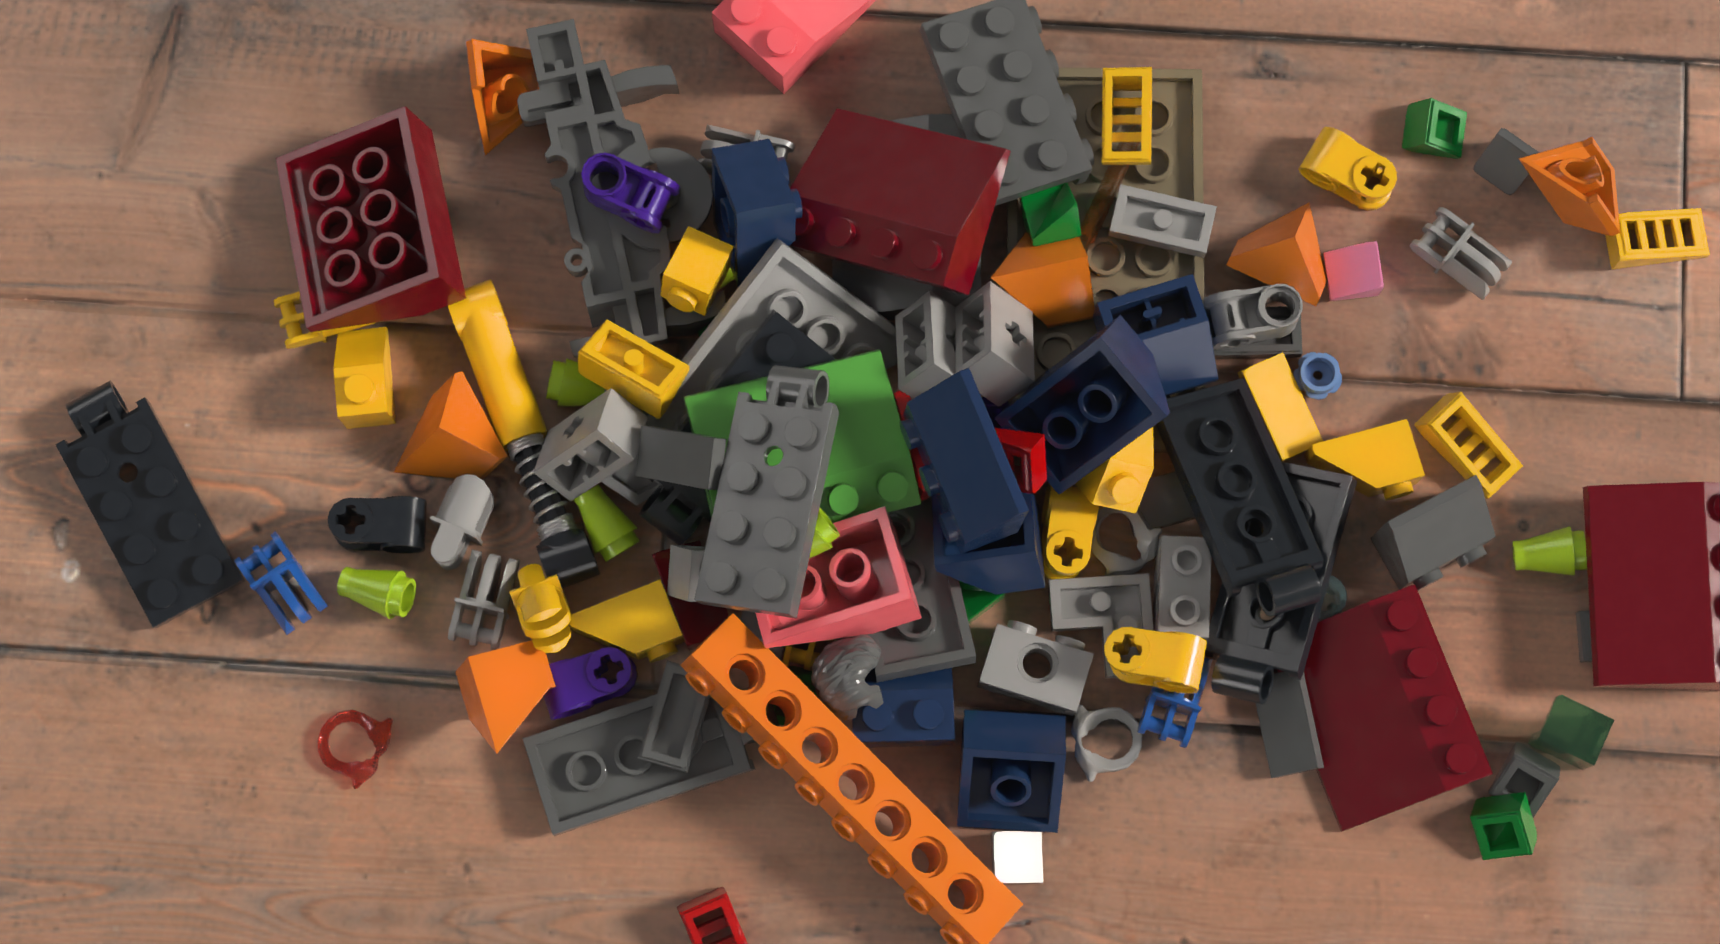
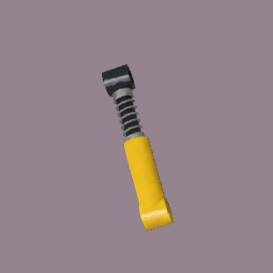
(520, 429)

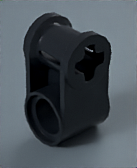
(389, 523)

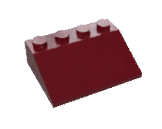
(899, 199)
(370, 224)
(1654, 584)
(1387, 711)

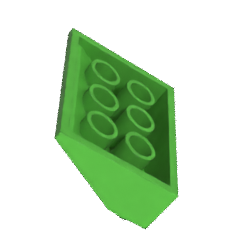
(868, 453)

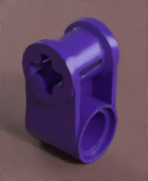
(632, 191)
(581, 685)

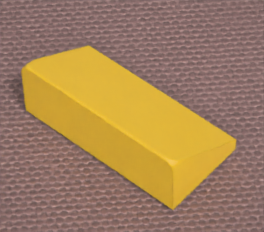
(632, 368)
(1281, 406)

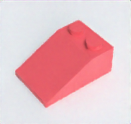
(784, 35)
(850, 588)

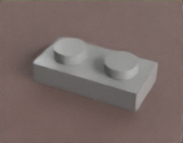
(1162, 221)

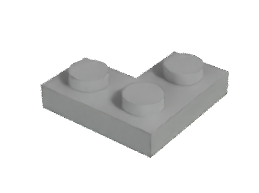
(1101, 604)

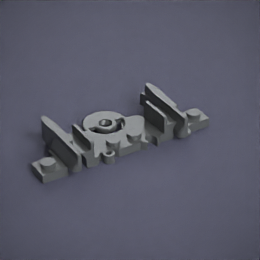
(587, 119)

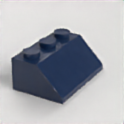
(1091, 403)
(964, 463)

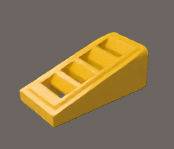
(1127, 80)
(1620, 248)
(1468, 417)

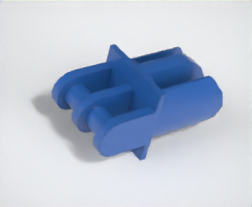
(278, 579)
(1174, 703)

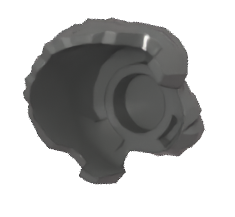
(841, 675)

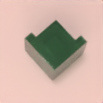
(1572, 733)

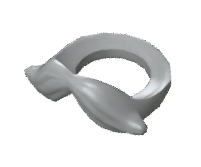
(1146, 544)
(1091, 762)

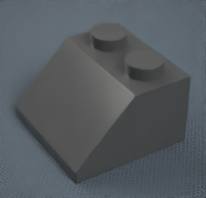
(1436, 534)

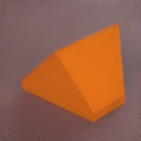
(497, 79)
(1578, 185)
(1284, 254)
(1049, 280)
(452, 436)
(503, 689)

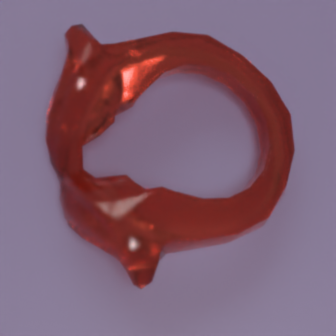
(377, 731)

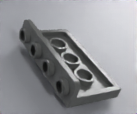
(1009, 94)

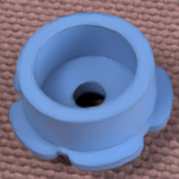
(1322, 363)

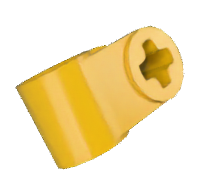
(1345, 166)
(1070, 524)
(1165, 659)

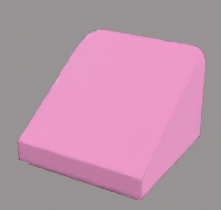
(1353, 271)

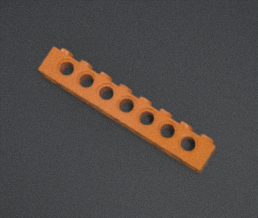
(987, 900)

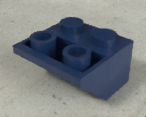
(1172, 326)

